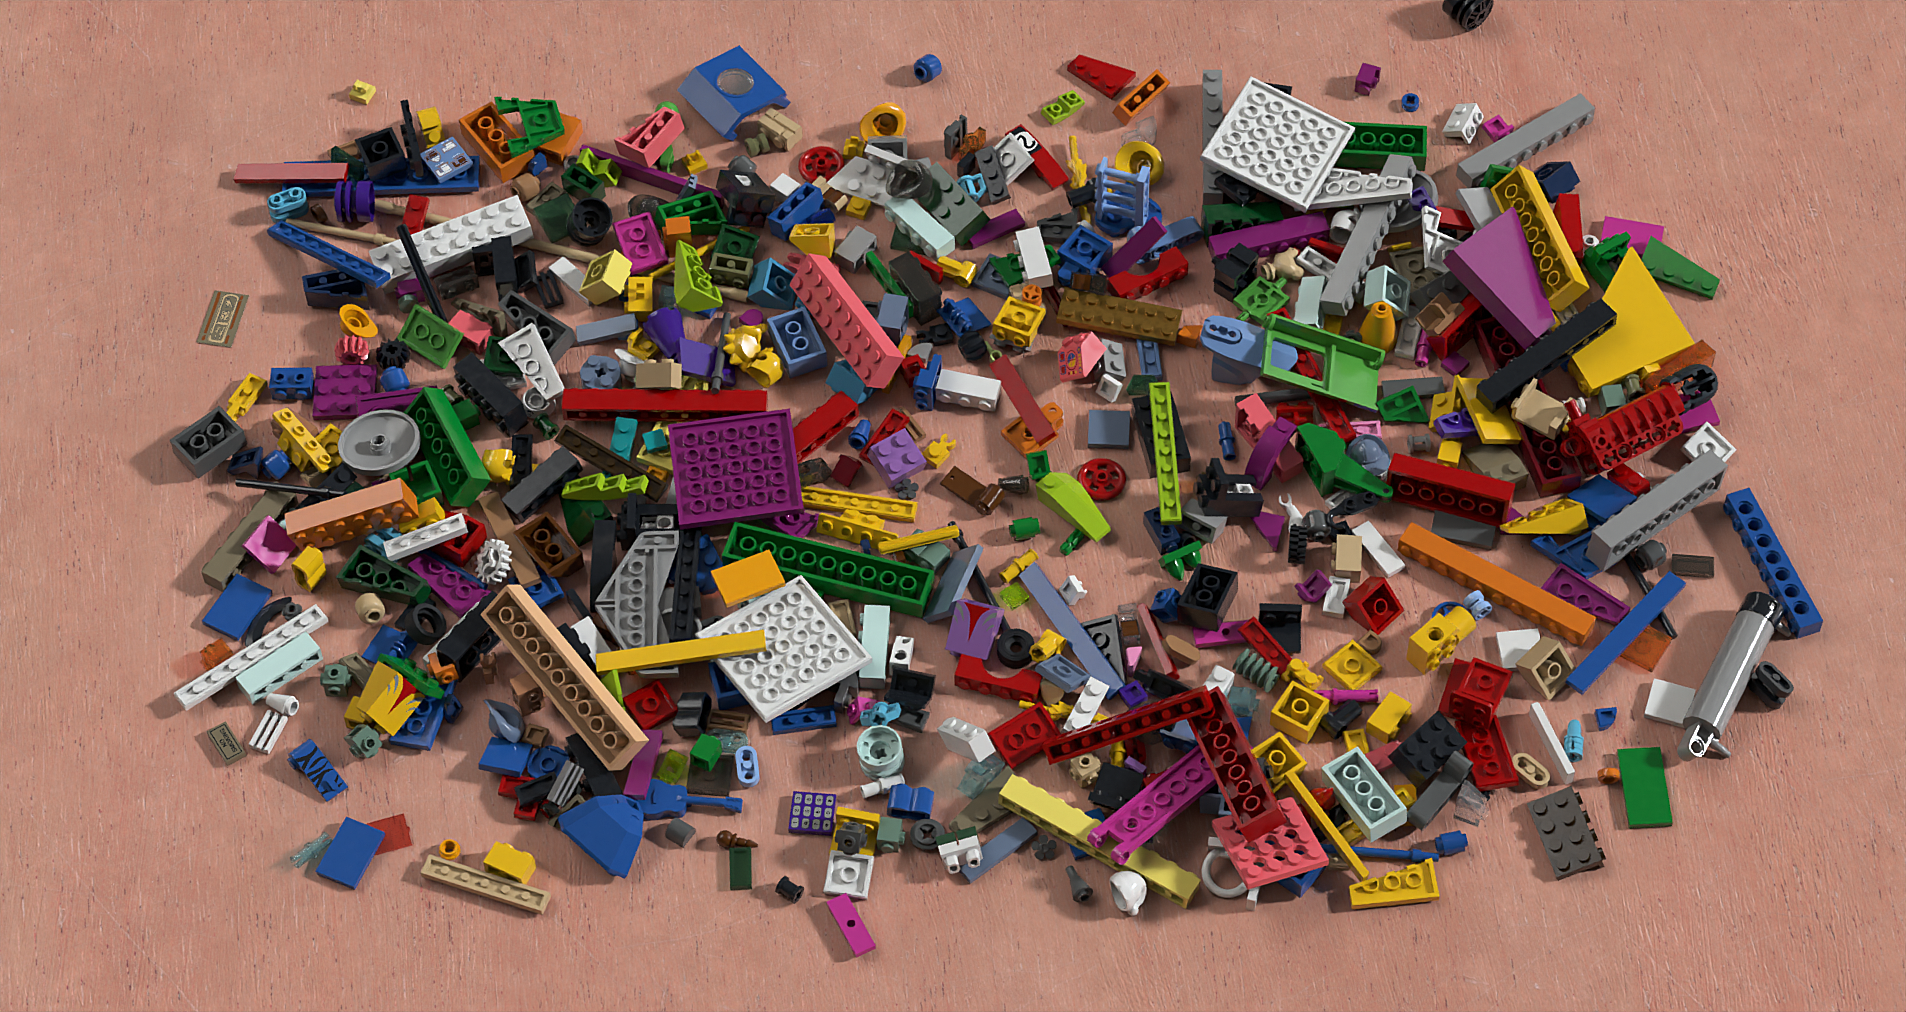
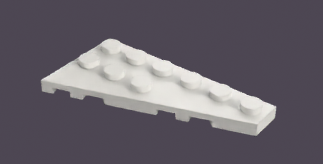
(1353, 188)

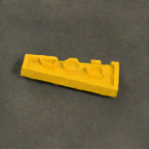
(1406, 886)

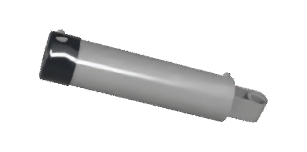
(1730, 674)

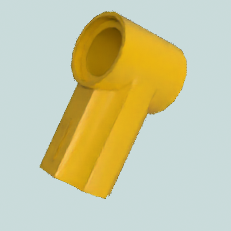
(962, 273)
(1049, 644)

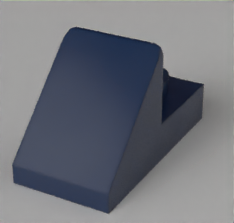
(247, 461)

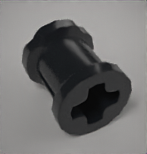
(789, 889)

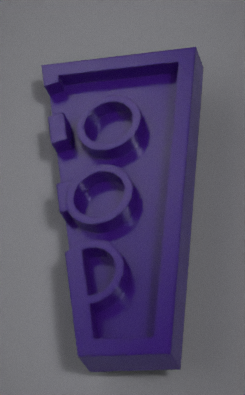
(1455, 425)

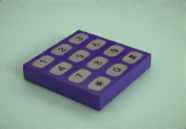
(812, 813)

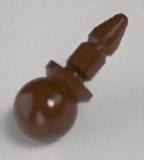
(726, 839)

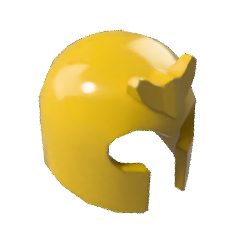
(766, 368)
(498, 464)

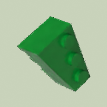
(703, 213)

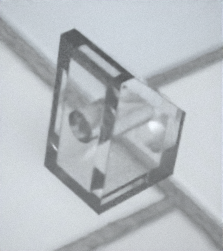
(1470, 805)

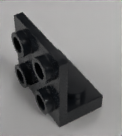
(1283, 624)
(1115, 787)

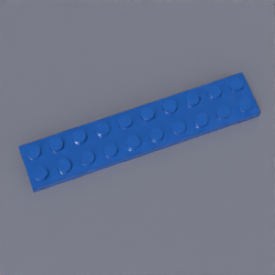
(401, 183)

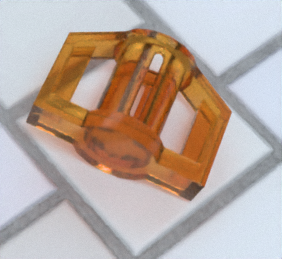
(972, 142)

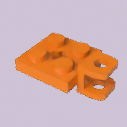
(1016, 431)

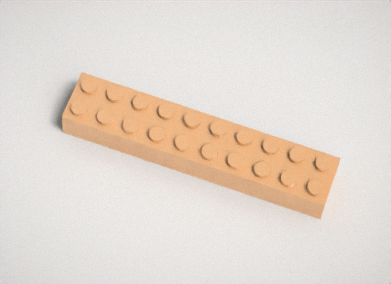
(564, 677)

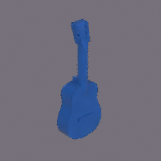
(672, 801)

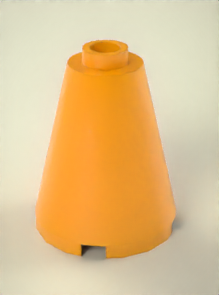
(1379, 327)

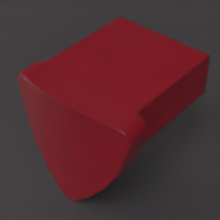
(846, 469)

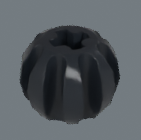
(972, 346)

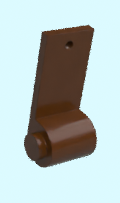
(973, 492)

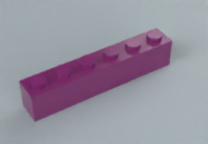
(1273, 236)

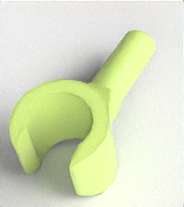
(993, 353)

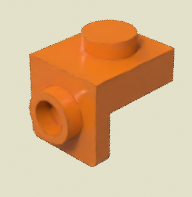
(443, 674)

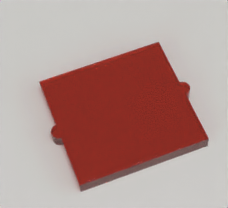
(395, 831)

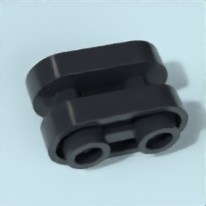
(1770, 685)

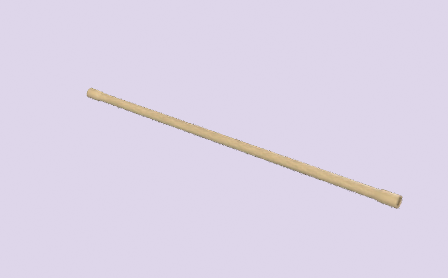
(392, 208)

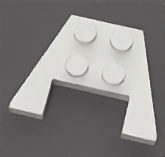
(1435, 244)

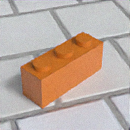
(1141, 97)

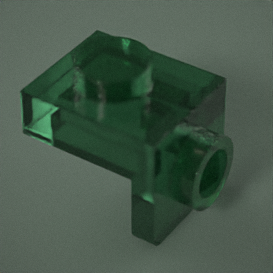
(1140, 384)

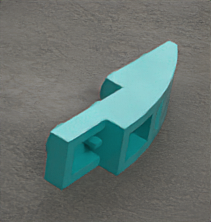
(623, 438)

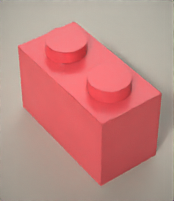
(474, 330)

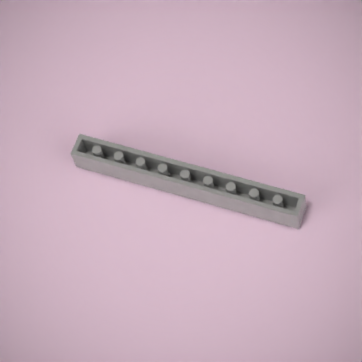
(1364, 243)

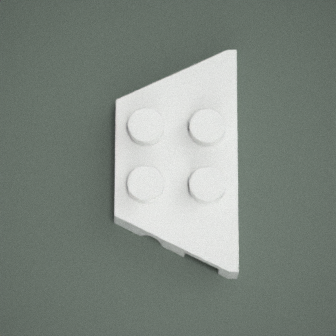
(863, 180)

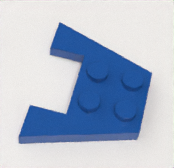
(1573, 552)

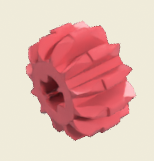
(351, 350)

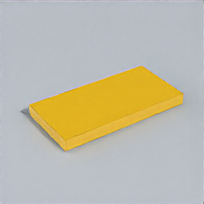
(1492, 428)

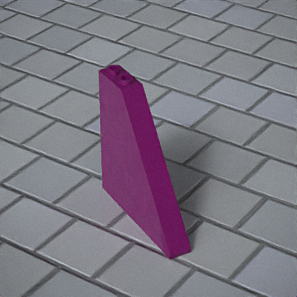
(1504, 278)

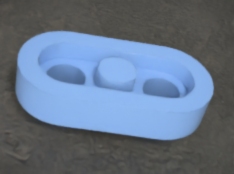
(747, 768)

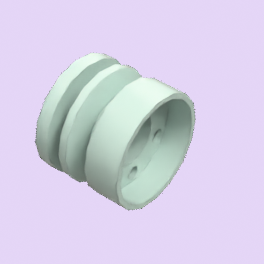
(880, 752)

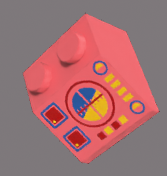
(1079, 355)

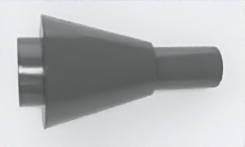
(1080, 889)

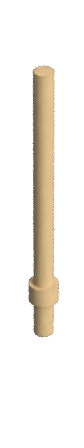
(378, 239)

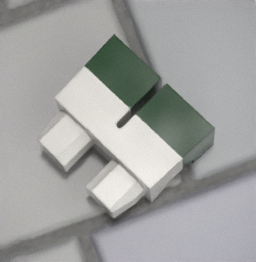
(966, 852)

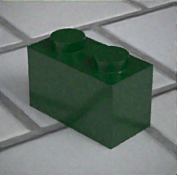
(582, 183)

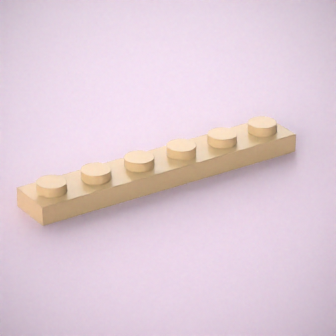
(485, 884)

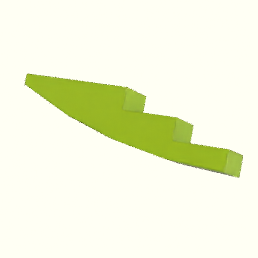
(598, 488)

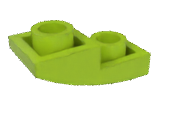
(1063, 108)

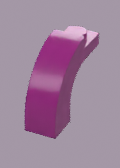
(1267, 450)

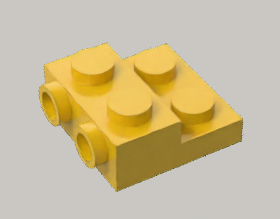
(1018, 322)

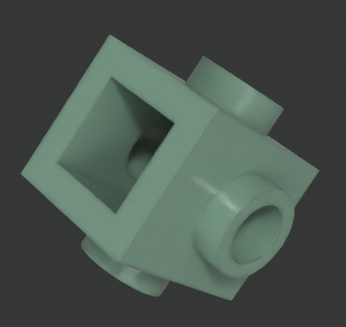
(336, 680)
(363, 741)

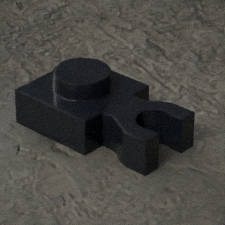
(937, 334)

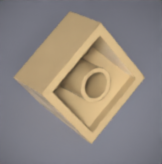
(1546, 667)

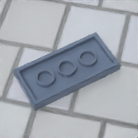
(953, 583)

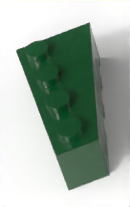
(375, 574)

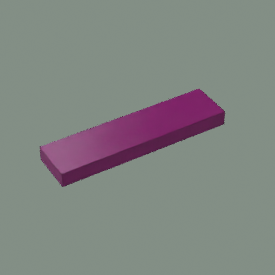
(1135, 248)
(643, 766)

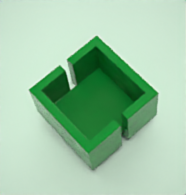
(423, 484)

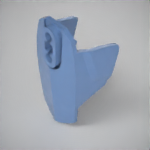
(1239, 350)

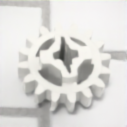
(493, 561)

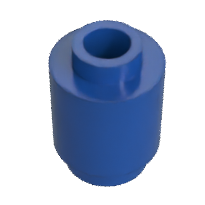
(1451, 843)

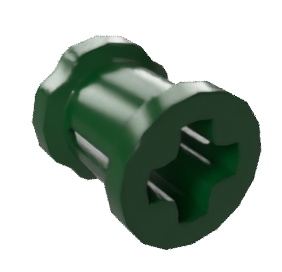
(545, 426)

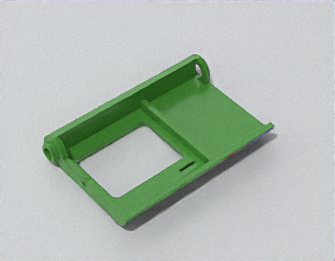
(1348, 367)

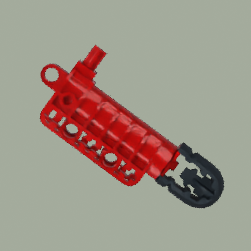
(1656, 411)

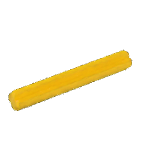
(918, 539)

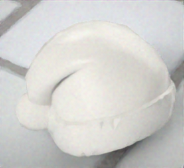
(1128, 891)

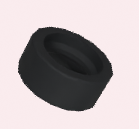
(416, 631)

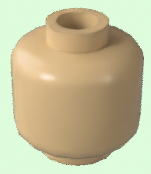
(370, 608)

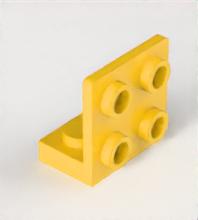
(869, 819)

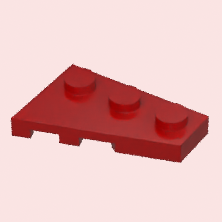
(1101, 75)

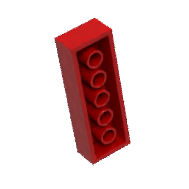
(1450, 490)

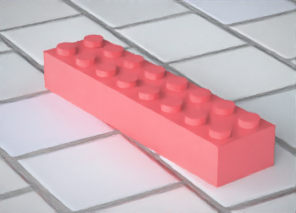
(846, 321)

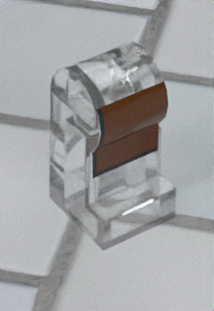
(1128, 623)

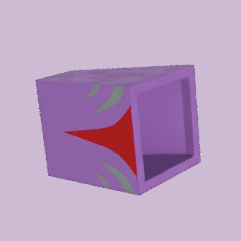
(974, 629)

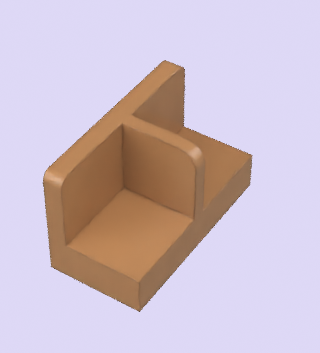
(1438, 315)

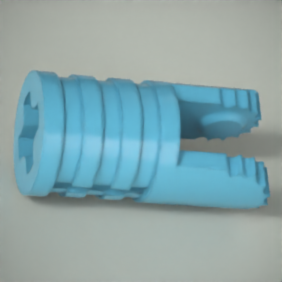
(1574, 739)

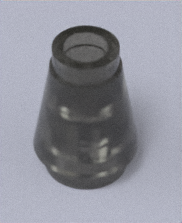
(1014, 484)

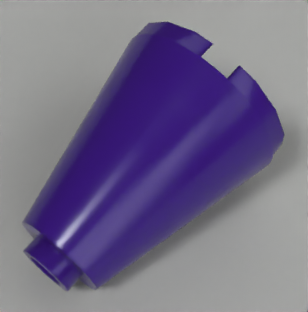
(664, 329)

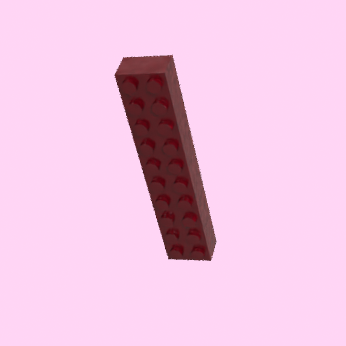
(1546, 464)

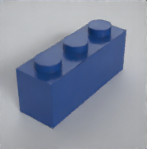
(795, 210)

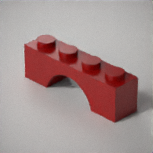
(1128, 286)
(973, 676)

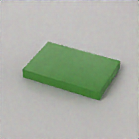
(430, 336)

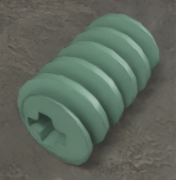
(1256, 671)

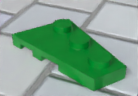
(1009, 268)
(415, 675)

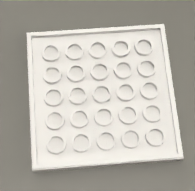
(1277, 144)
(803, 644)

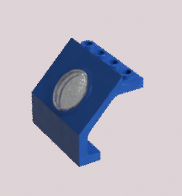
(730, 90)

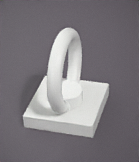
(1217, 850)

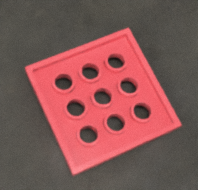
(1273, 869)

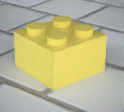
(605, 277)

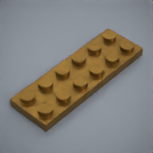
(1119, 316)

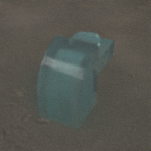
(979, 774)

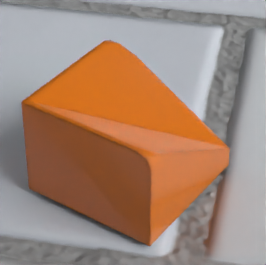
(1190, 335)

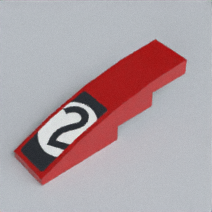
(1043, 164)

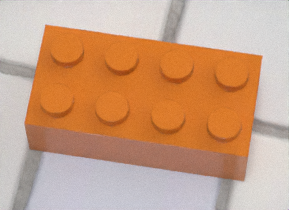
(488, 136)

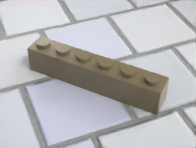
(233, 558)

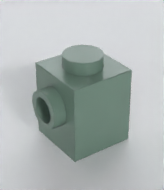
(1610, 398)
(890, 835)

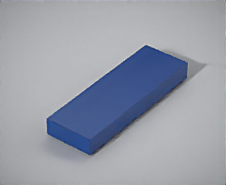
(804, 720)

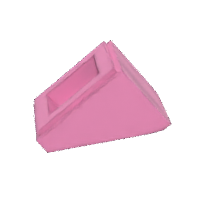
(1132, 659)

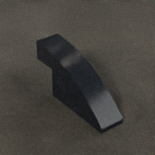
(603, 558)

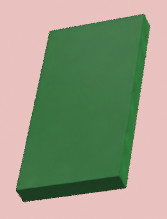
(1644, 787)

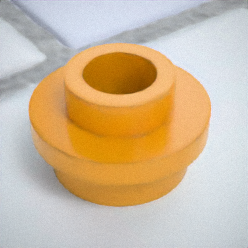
(446, 845)

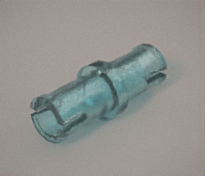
(311, 850)

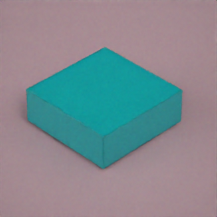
(655, 441)

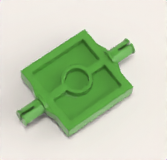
(1260, 299)

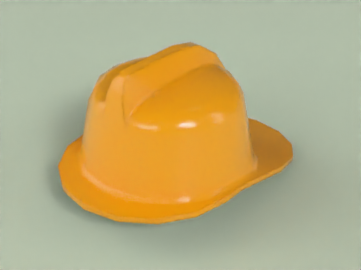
(356, 322)

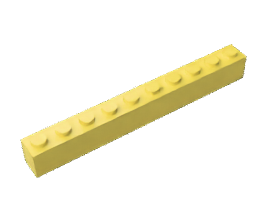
(1074, 826)

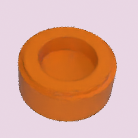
(1608, 775)

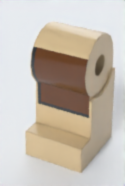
(833, 198)

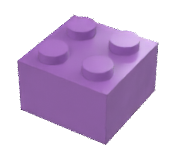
(896, 458)

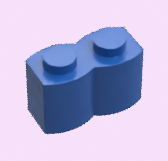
(910, 802)

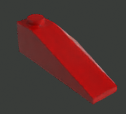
(1569, 219)

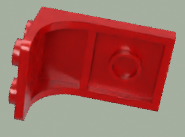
(1479, 693)

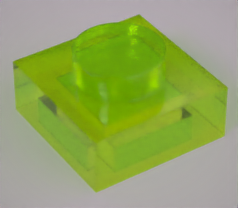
(1014, 596)

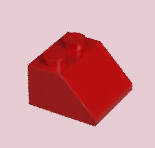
(1373, 604)

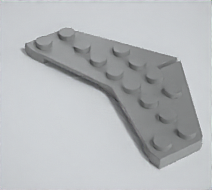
(633, 594)

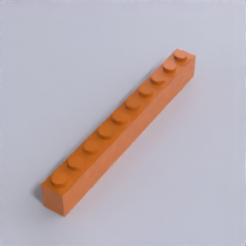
(1496, 584)

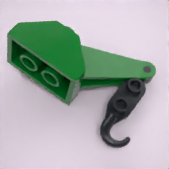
(1332, 468)

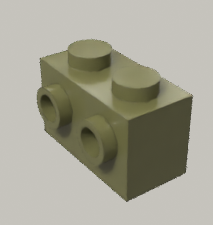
(731, 270)

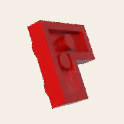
(506, 789)

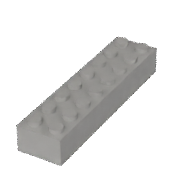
(1656, 510)

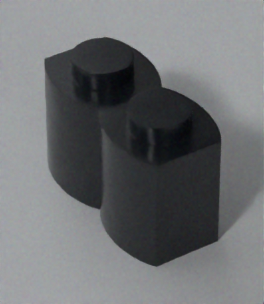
(692, 714)

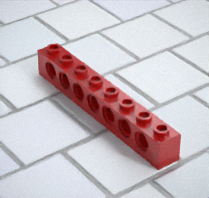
(1128, 724)

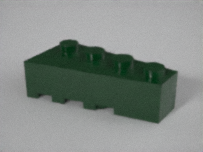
(1232, 217)

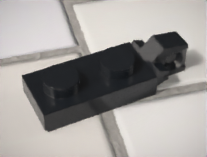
(1160, 684)

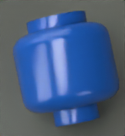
(927, 68)
(394, 379)
(276, 464)

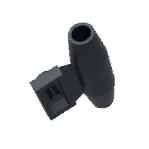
(1240, 191)

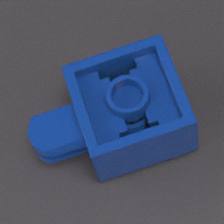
(1083, 253)

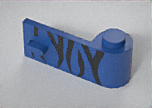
(317, 768)

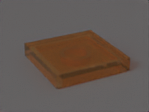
(1647, 648)

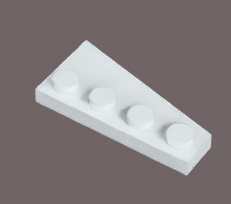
(532, 358)

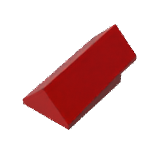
(1460, 330)

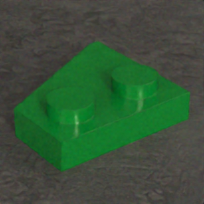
(1403, 407)

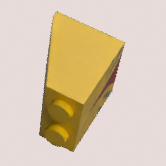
(388, 699)

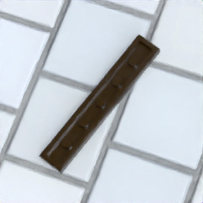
(607, 460)

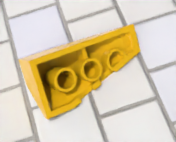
(1557, 517)

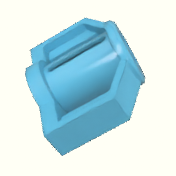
(968, 182)
(880, 712)

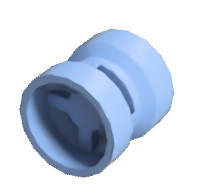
(1477, 604)

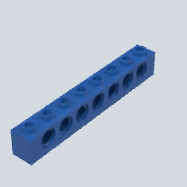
(1772, 551)

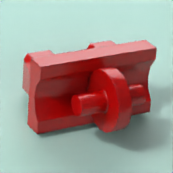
(1296, 414)

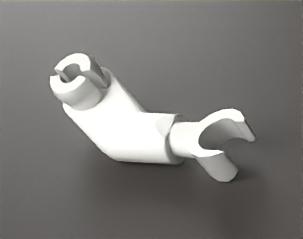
(1295, 516)

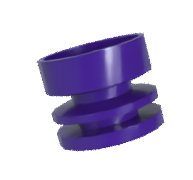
(351, 201)

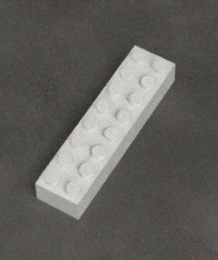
(451, 242)

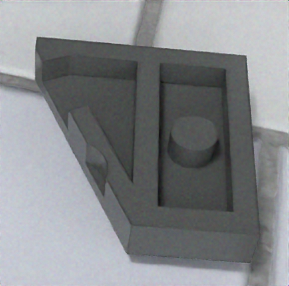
(1058, 227)

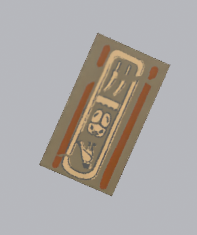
(222, 318)

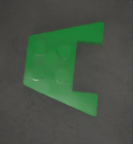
(539, 119)

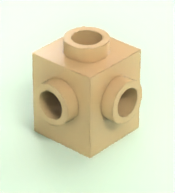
(1085, 769)

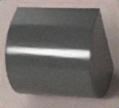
(679, 832)

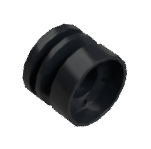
(1468, 12)
(589, 211)

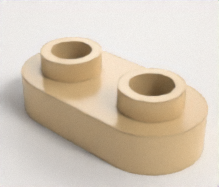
(1531, 771)

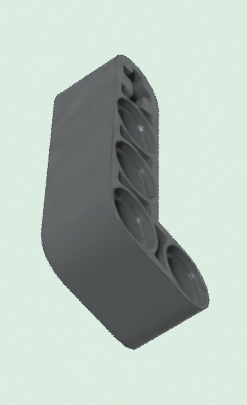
(1440, 791)

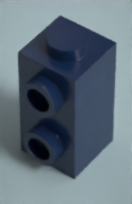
(1164, 536)

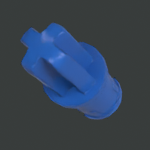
(1226, 441)

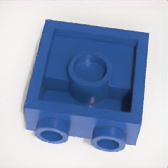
(926, 384)

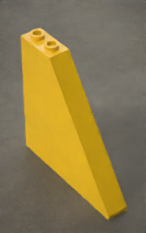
(1643, 335)

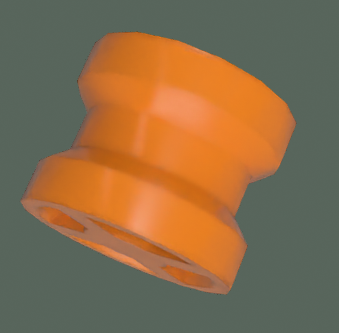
(1032, 291)

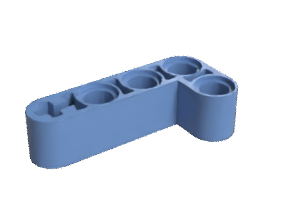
(1179, 234)

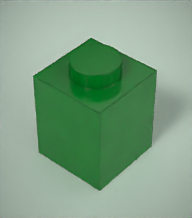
(467, 414)
(706, 752)

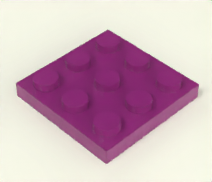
(337, 389)

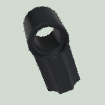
(1082, 194)
(1336, 722)

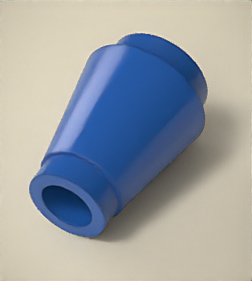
(860, 434)

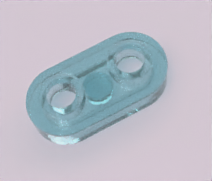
(727, 739)

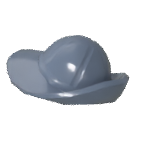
(1369, 453)
(505, 721)

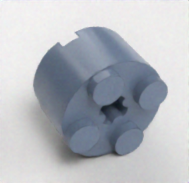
(601, 373)

